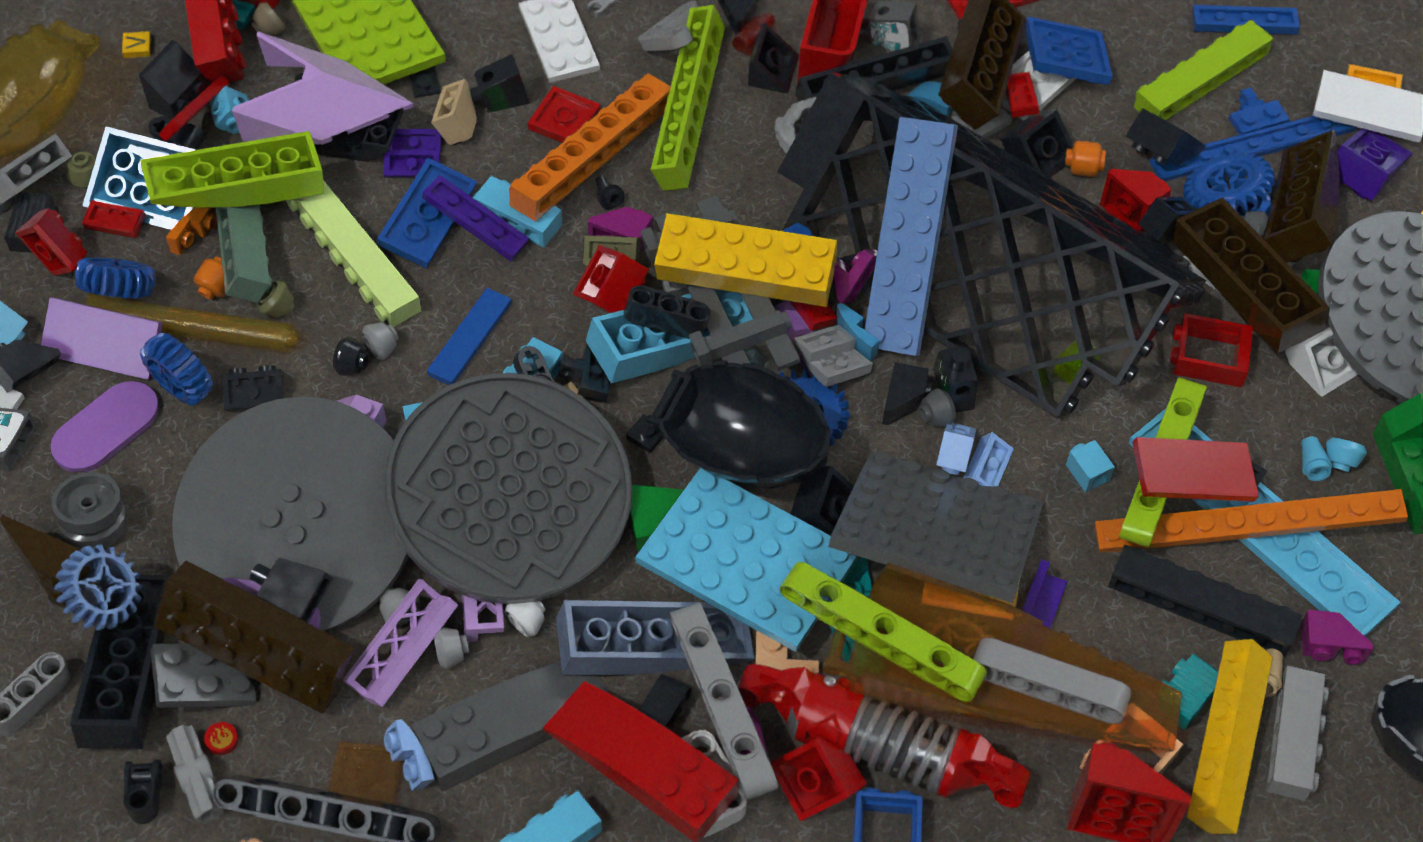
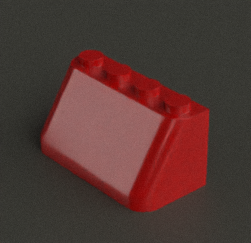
(830, 35)

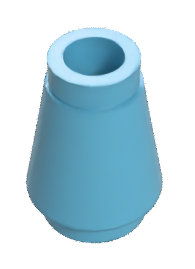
(1315, 460)

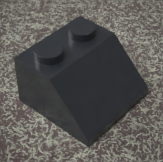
(171, 81)
(1162, 139)
(1040, 142)
(822, 499)

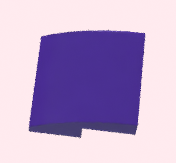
(410, 151)

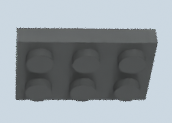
(195, 679)

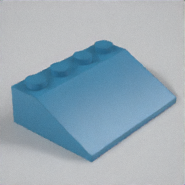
(120, 179)

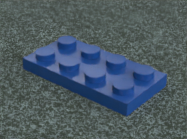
(416, 226)

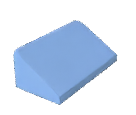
(989, 460)

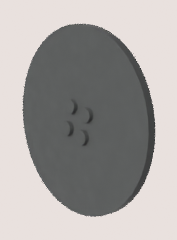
(295, 486)
(507, 488)

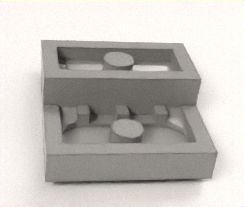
(832, 355)

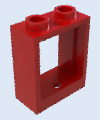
(1214, 330)

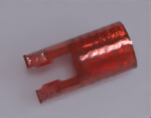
(746, 38)

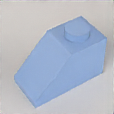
(956, 448)

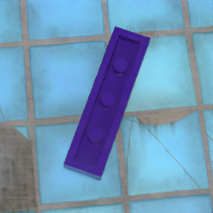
(475, 218)

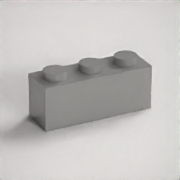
(32, 166)

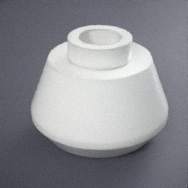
(526, 617)

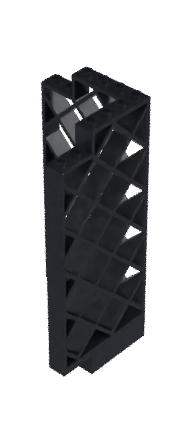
(1014, 192)

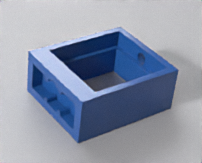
(900, 802)

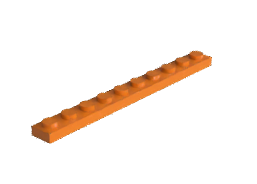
(1263, 520)

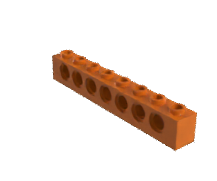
(589, 148)

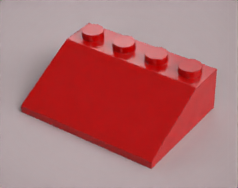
(1124, 799)

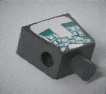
(892, 25)
(15, 431)

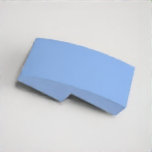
(405, 746)

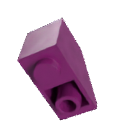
(1327, 632)

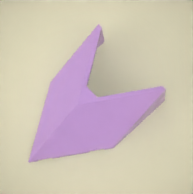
(325, 101)

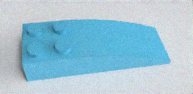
(635, 350)

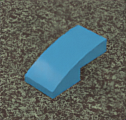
(928, 92)
(853, 323)

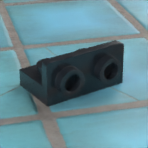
(250, 389)

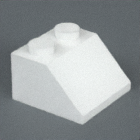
(1320, 362)

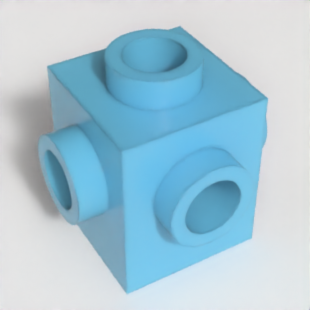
(222, 108)

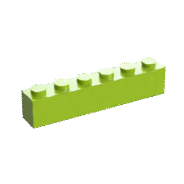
(1204, 71)

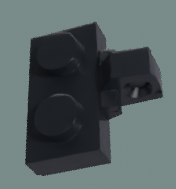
(586, 372)

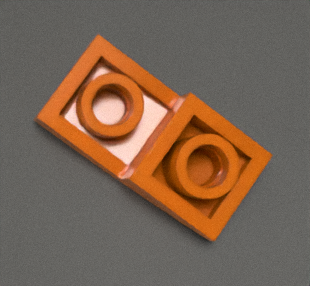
(194, 223)

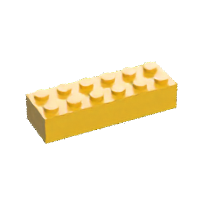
(746, 259)

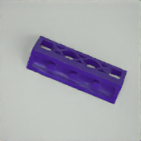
(1044, 595)

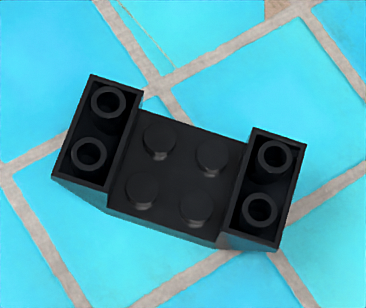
(364, 143)

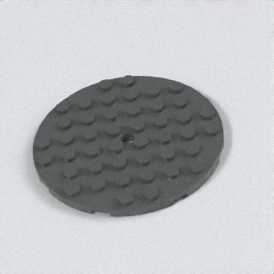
(1377, 300)

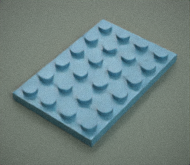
(738, 553)

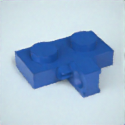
(1256, 114)

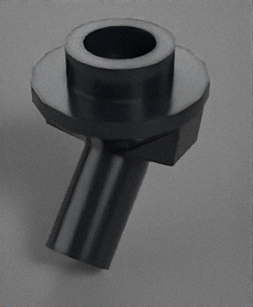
(609, 194)

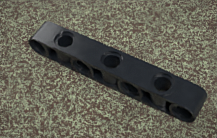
(324, 810)

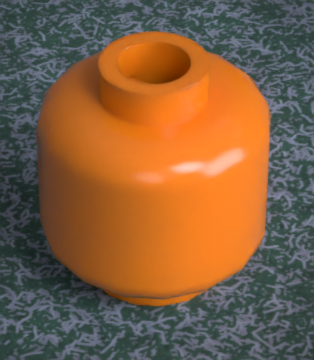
(1085, 158)
(210, 279)

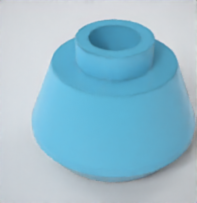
(1345, 453)

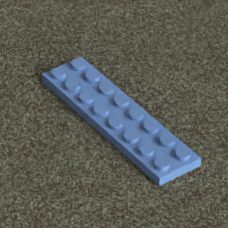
(910, 234)

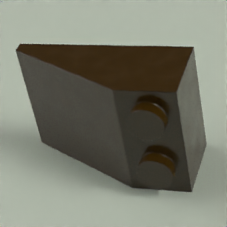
(41, 554)

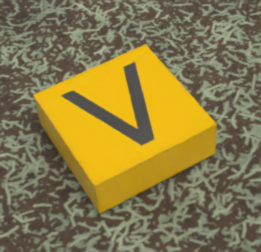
(136, 44)

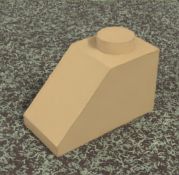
(455, 113)

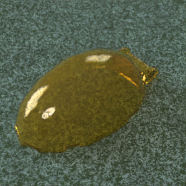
(40, 81)

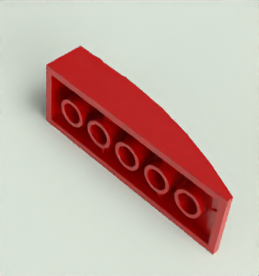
(644, 760)

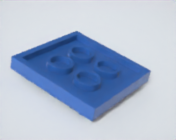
(1068, 51)

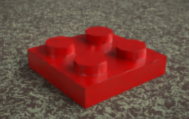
(562, 114)

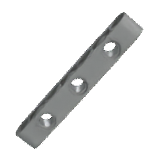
(729, 715)

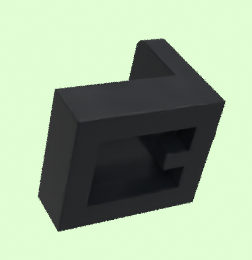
(425, 83)

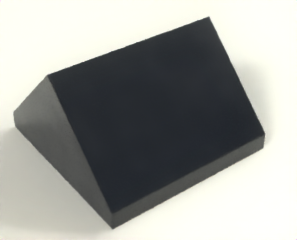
(771, 62)

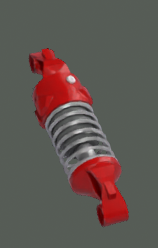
(882, 735)

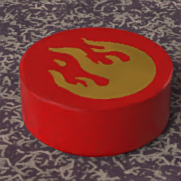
(221, 738)

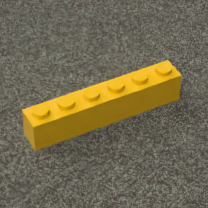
(1230, 737)

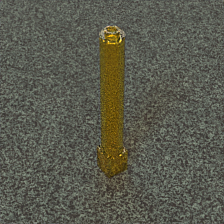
(206, 325)

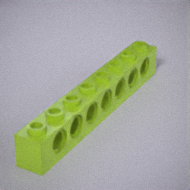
(688, 99)

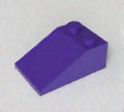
(1370, 162)

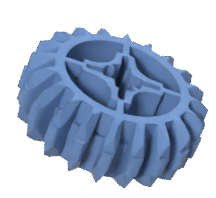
(111, 575)

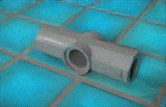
(194, 773)

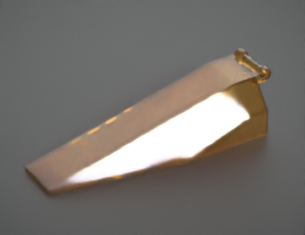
(966, 618)

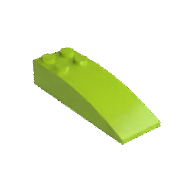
(236, 173)

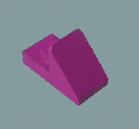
(852, 279)

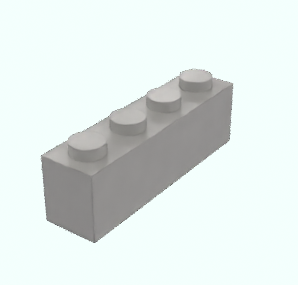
(1296, 734)

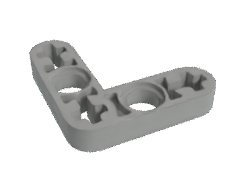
(669, 32)

